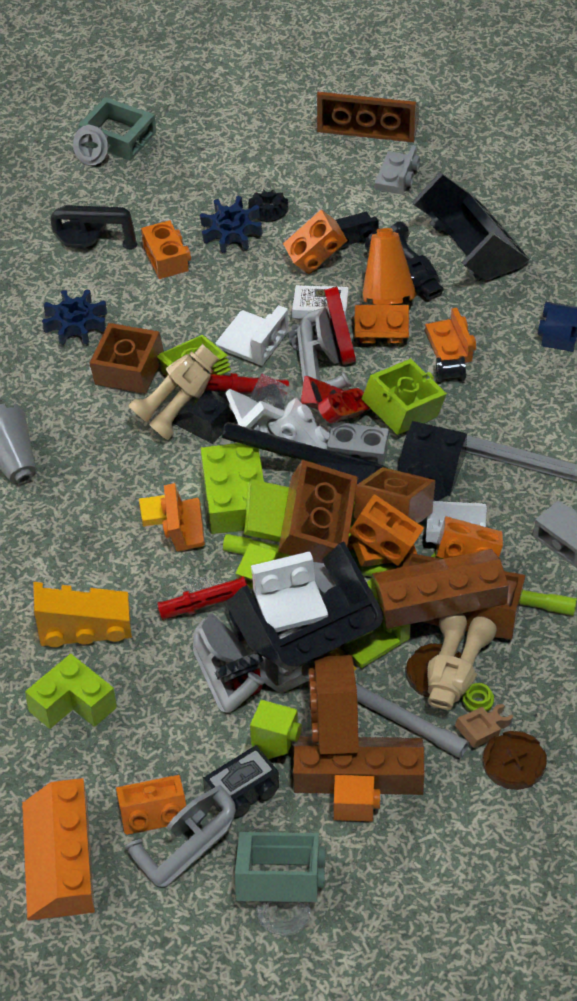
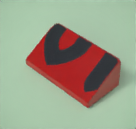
(315, 391)

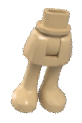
(188, 373)
(453, 676)

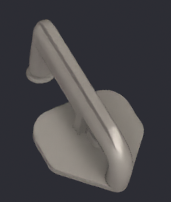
(326, 341)
(210, 646)
(196, 845)

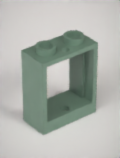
(134, 140)
(279, 849)

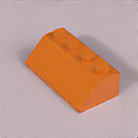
(58, 851)

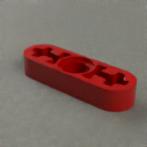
(340, 325)
(343, 405)

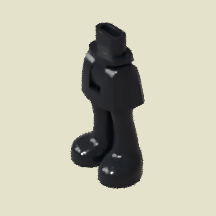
(420, 267)

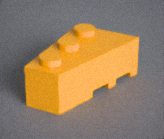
(80, 616)

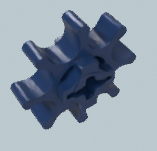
(231, 224)
(74, 316)

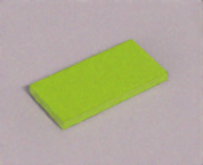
(267, 509)

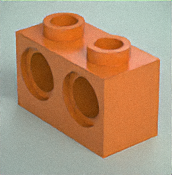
(315, 242)
(165, 249)
(386, 529)
(464, 538)

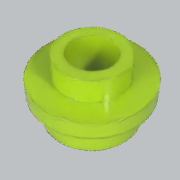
(478, 690)

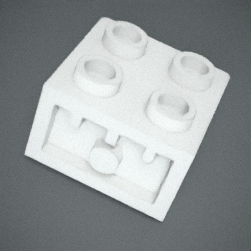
(254, 336)
(251, 413)
(288, 592)

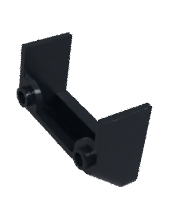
(472, 227)
(350, 611)

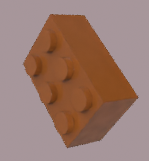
(317, 510)
(334, 705)

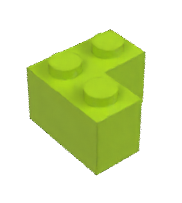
(70, 688)

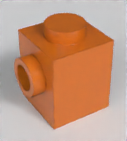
(355, 798)

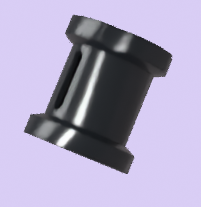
(450, 369)

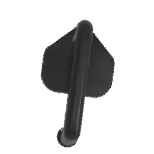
(88, 223)

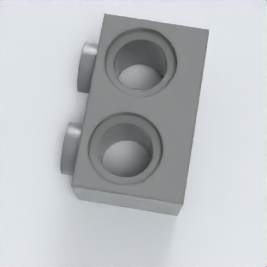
(359, 441)

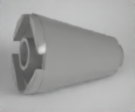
(15, 445)

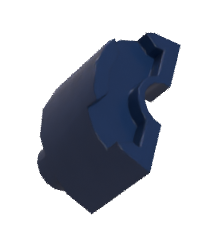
(560, 326)

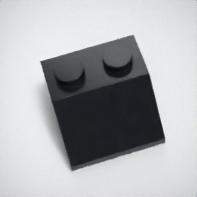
(435, 446)

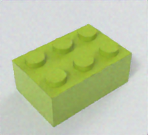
(226, 480)

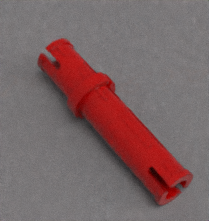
(235, 382)
(200, 599)

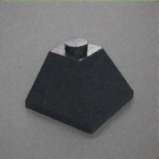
(205, 416)

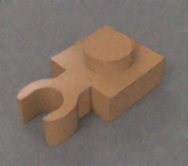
(481, 726)

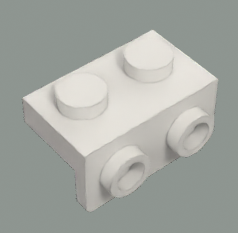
(300, 426)
(467, 512)

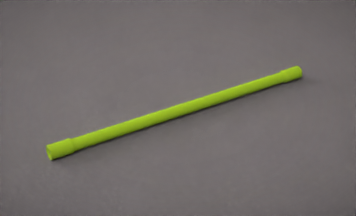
(549, 602)

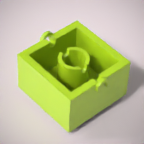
(404, 395)

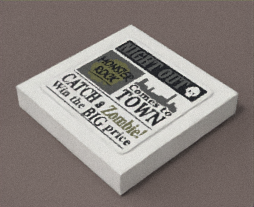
(313, 298)

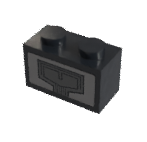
(245, 779)

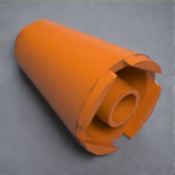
(387, 270)

